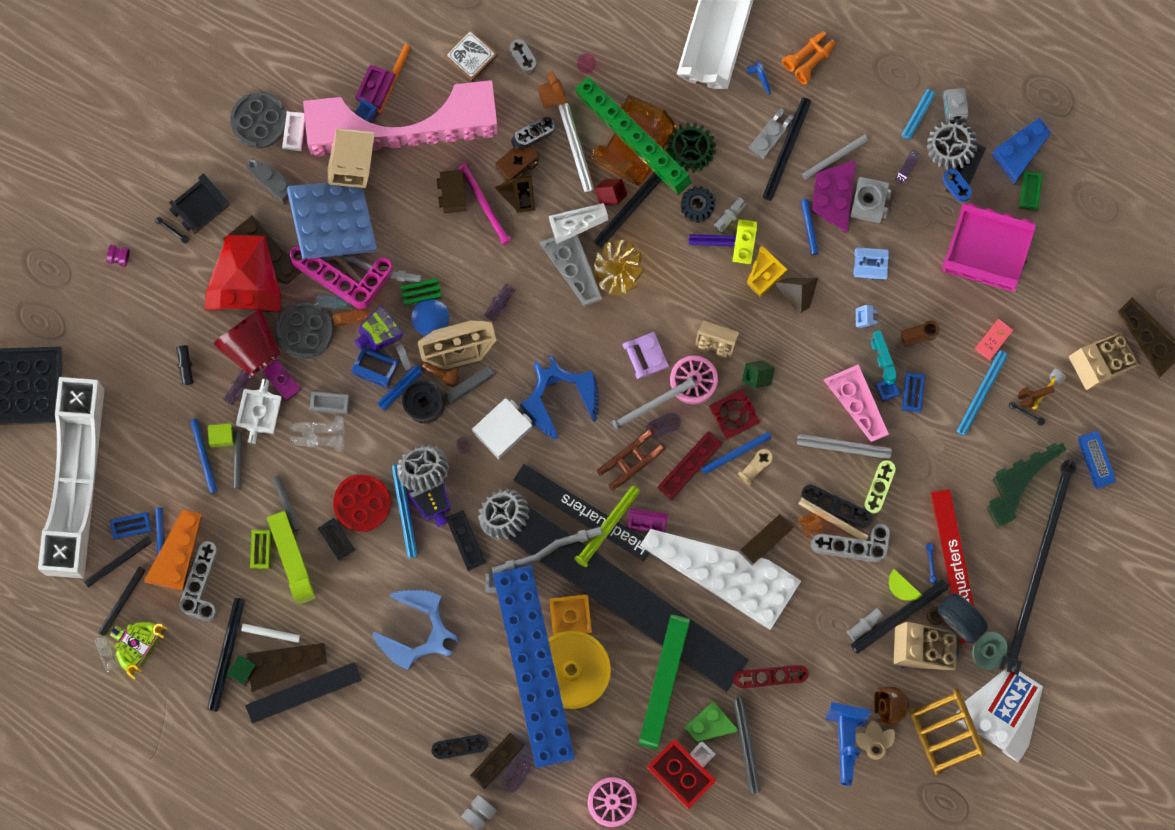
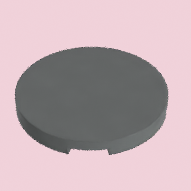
(258, 120)
(304, 330)

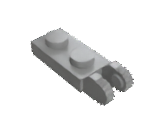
(770, 135)

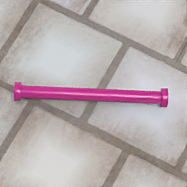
(484, 203)

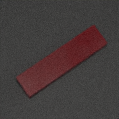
(689, 465)

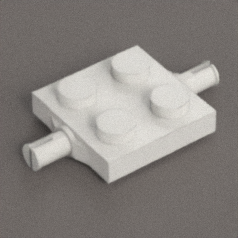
(258, 411)

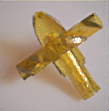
(616, 274)

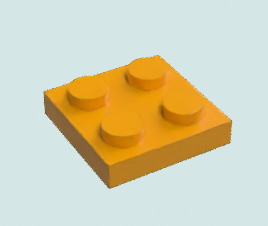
(570, 614)

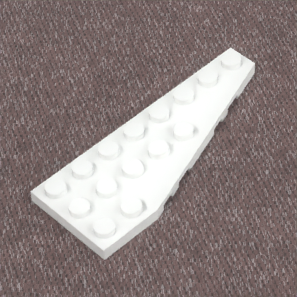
(754, 590)

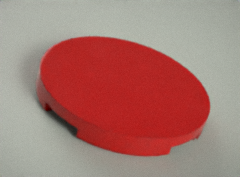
(362, 503)

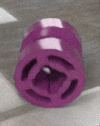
(118, 255)

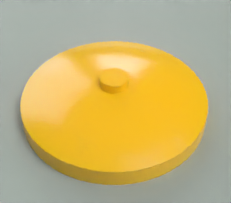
(580, 668)

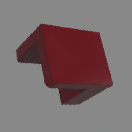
(611, 191)

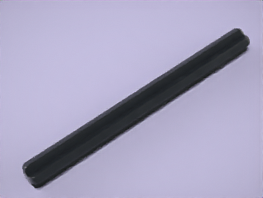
(786, 149)
(627, 210)
(899, 617)
(226, 654)

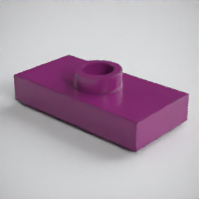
(281, 380)
(647, 520)

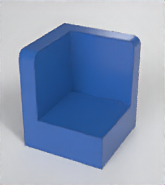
(366, 111)

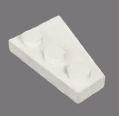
(577, 221)

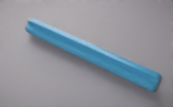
(982, 393)
(405, 515)

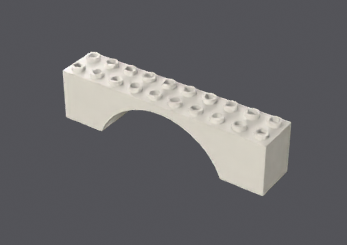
(78, 433)

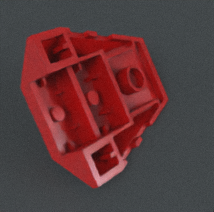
(244, 277)

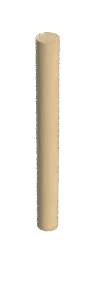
(832, 519)

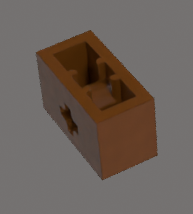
(507, 166)

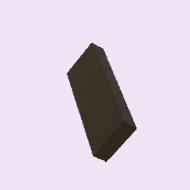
(766, 539)
(496, 761)

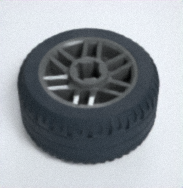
(962, 618)

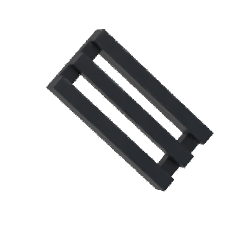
(345, 552)

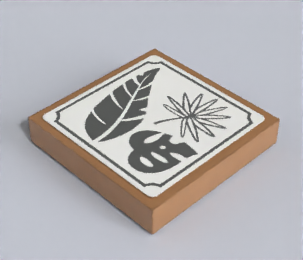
(470, 55)

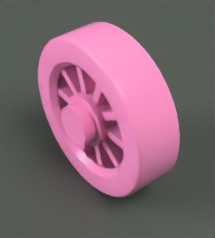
(709, 369)
(612, 802)

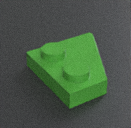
(710, 724)

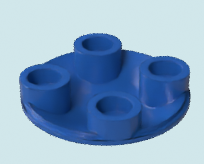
(429, 316)

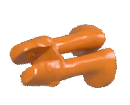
(803, 73)

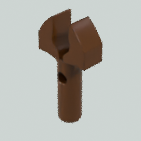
(1033, 395)

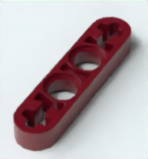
(771, 676)

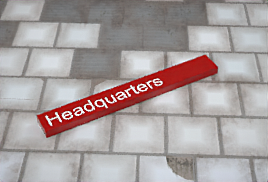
(951, 545)

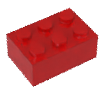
(681, 774)

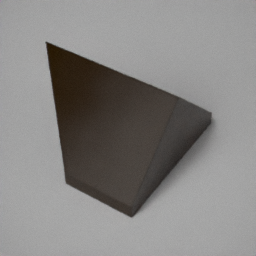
(518, 193)
(798, 291)

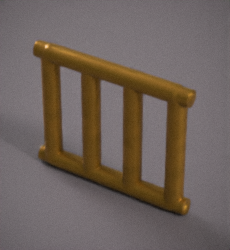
(970, 733)

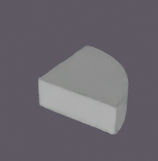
(403, 357)

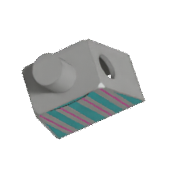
(955, 105)

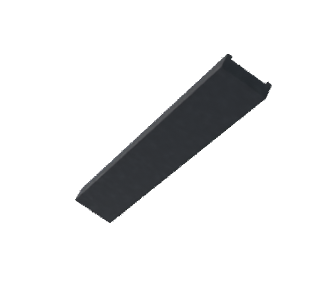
(629, 600)

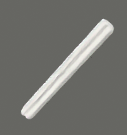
(576, 147)

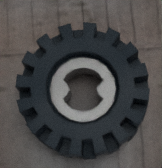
(690, 210)

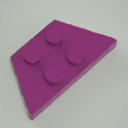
(834, 194)

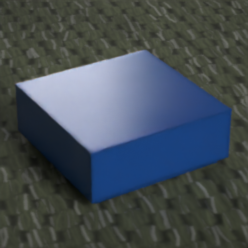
(887, 391)

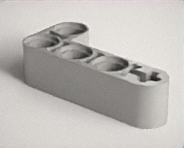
(849, 543)
(202, 579)

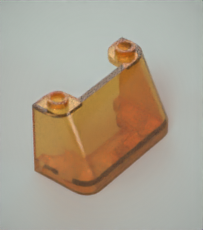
(619, 157)

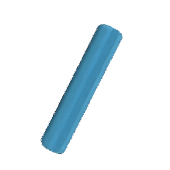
(918, 114)

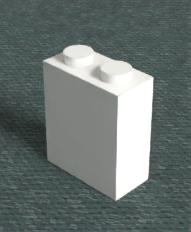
(502, 428)

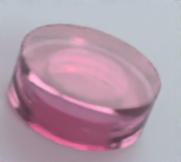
(586, 63)

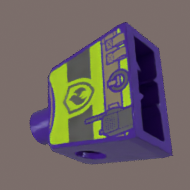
(378, 331)

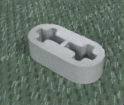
(520, 58)

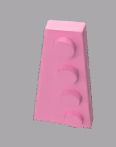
(857, 399)

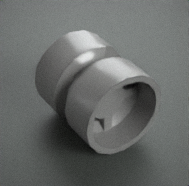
(479, 813)

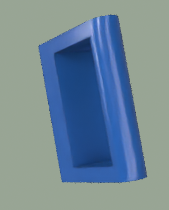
(371, 376)

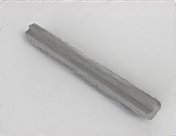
(844, 446)

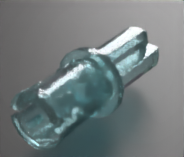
(333, 302)

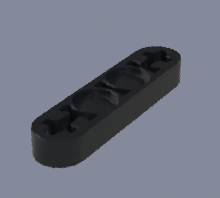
(837, 503)

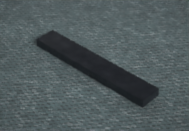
(303, 692)

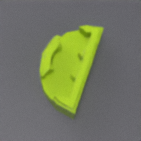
(902, 588)

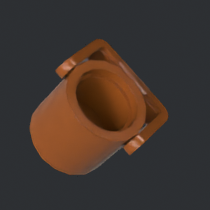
(552, 92)

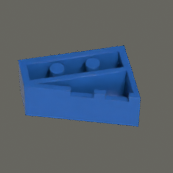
(1021, 148)

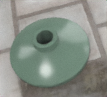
(996, 650)

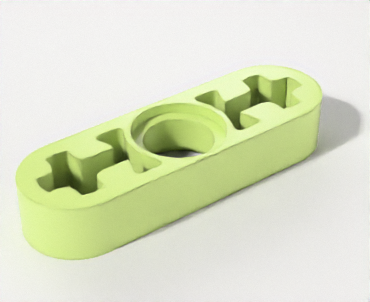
(879, 502)

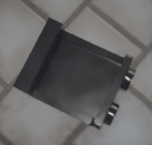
(199, 205)

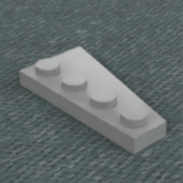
(574, 267)

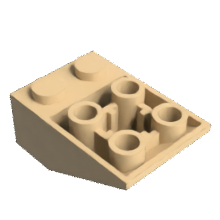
(350, 158)
(716, 339)
(1103, 360)
(924, 647)

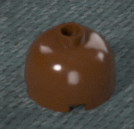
(891, 705)

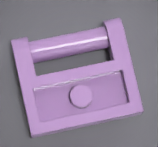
(651, 352)

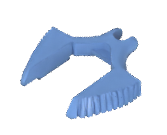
(429, 604)

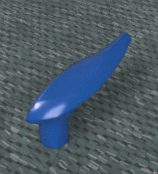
(761, 74)

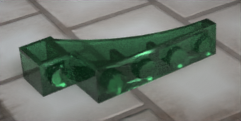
(1013, 482)

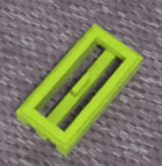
(268, 549)

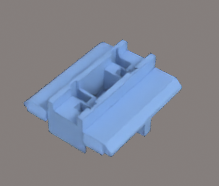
(871, 263)

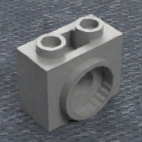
(878, 192)

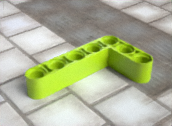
(291, 558)

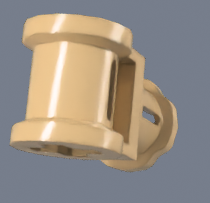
(755, 466)

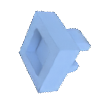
(864, 316)

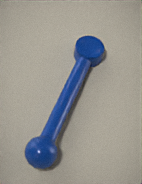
(929, 547)

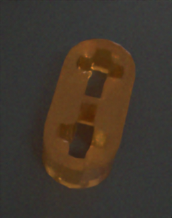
(350, 317)

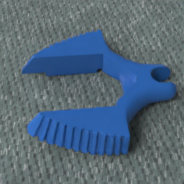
(534, 407)

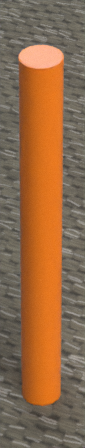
(396, 70)

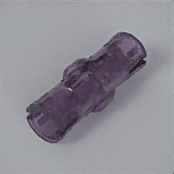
(499, 302)
(237, 387)

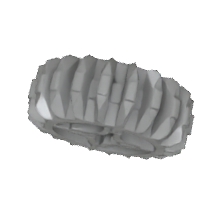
(938, 140)
(420, 464)
(495, 522)

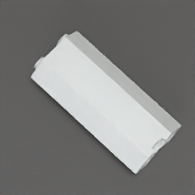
(714, 42)

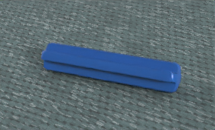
(399, 388)

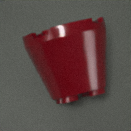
(249, 344)

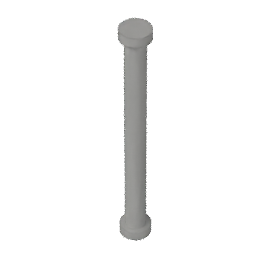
(654, 403)

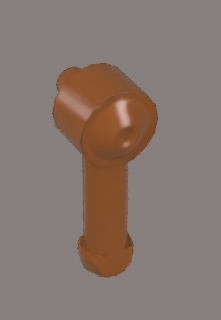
(450, 377)

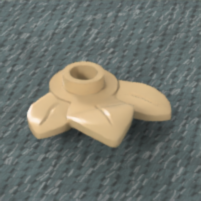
(875, 738)

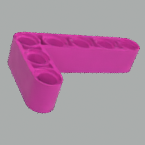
(341, 280)

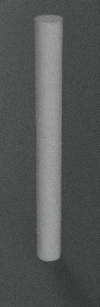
(834, 157)

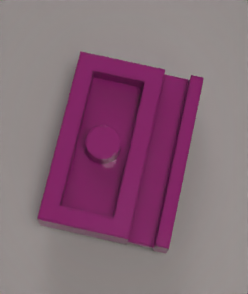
(375, 86)

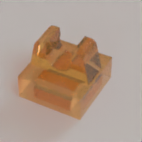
(810, 523)

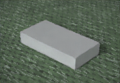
(329, 402)

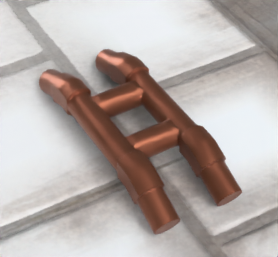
(643, 460)

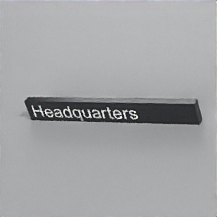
(579, 510)

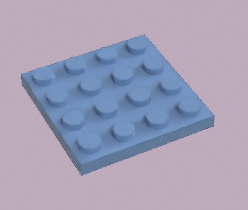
(331, 220)

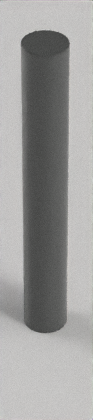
(237, 459)
(286, 503)

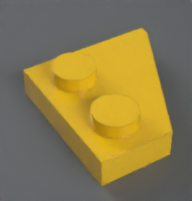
(765, 272)

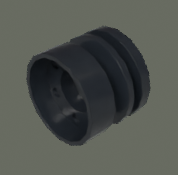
(418, 392)

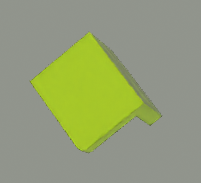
(220, 435)

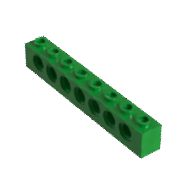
(633, 135)

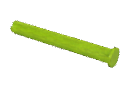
(607, 526)

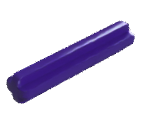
(712, 240)

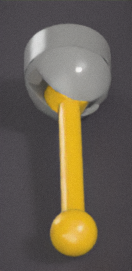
(1056, 377)

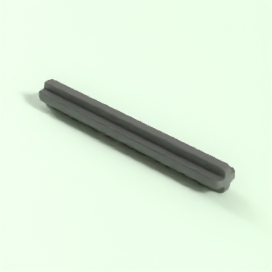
(746, 744)

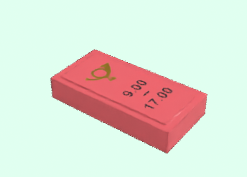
(993, 339)

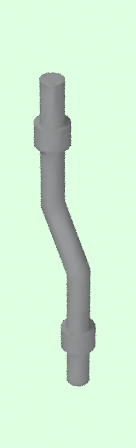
(401, 276)
(582, 536)

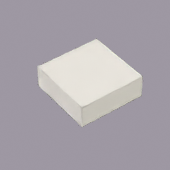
(702, 754)

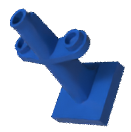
(848, 719)

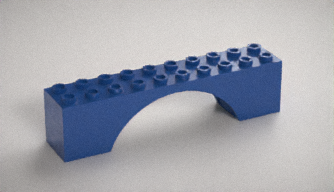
(533, 666)

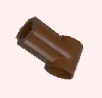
(918, 334)

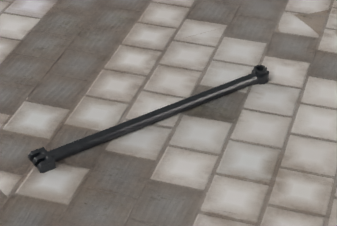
(1037, 573)

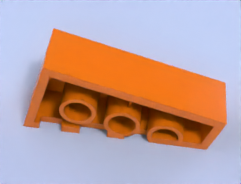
(175, 556)

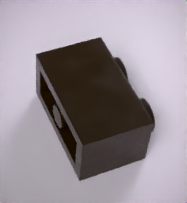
(452, 190)

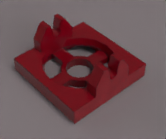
(737, 396)

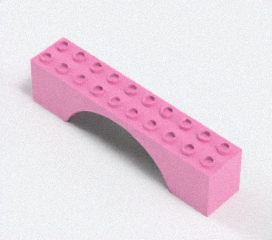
(464, 115)

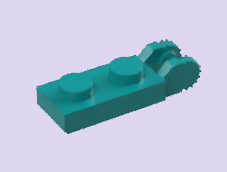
(884, 359)

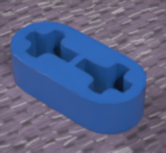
(960, 182)

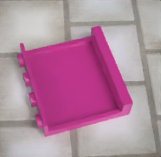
(989, 247)

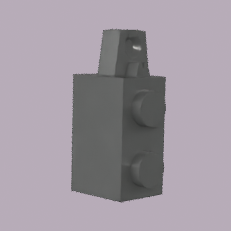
(270, 179)

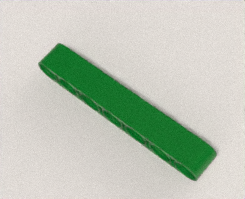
(664, 682)

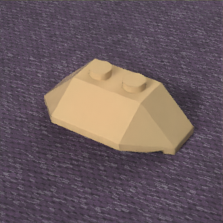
(457, 344)

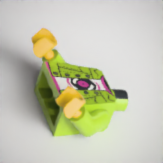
(136, 644)

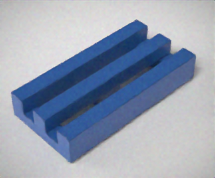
(911, 408)
(131, 533)

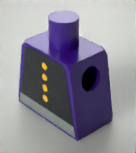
(432, 503)

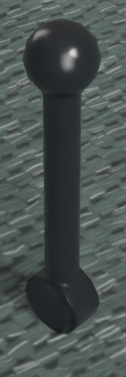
(184, 239)
(1040, 421)

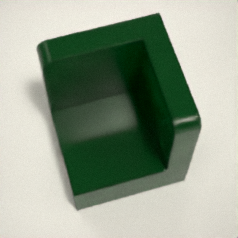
(758, 374)
(241, 670)

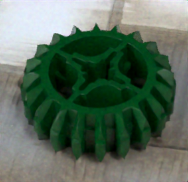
(685, 141)

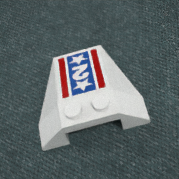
(1006, 711)

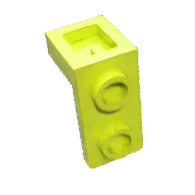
(744, 241)

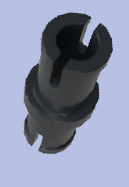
(184, 365)

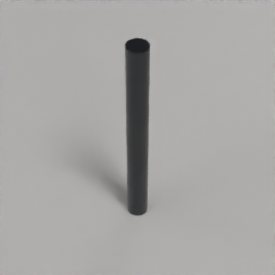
(117, 562)
(122, 600)

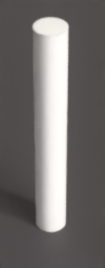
(270, 633)

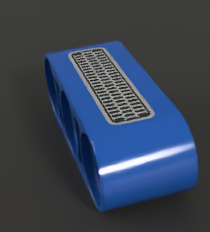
(1096, 459)

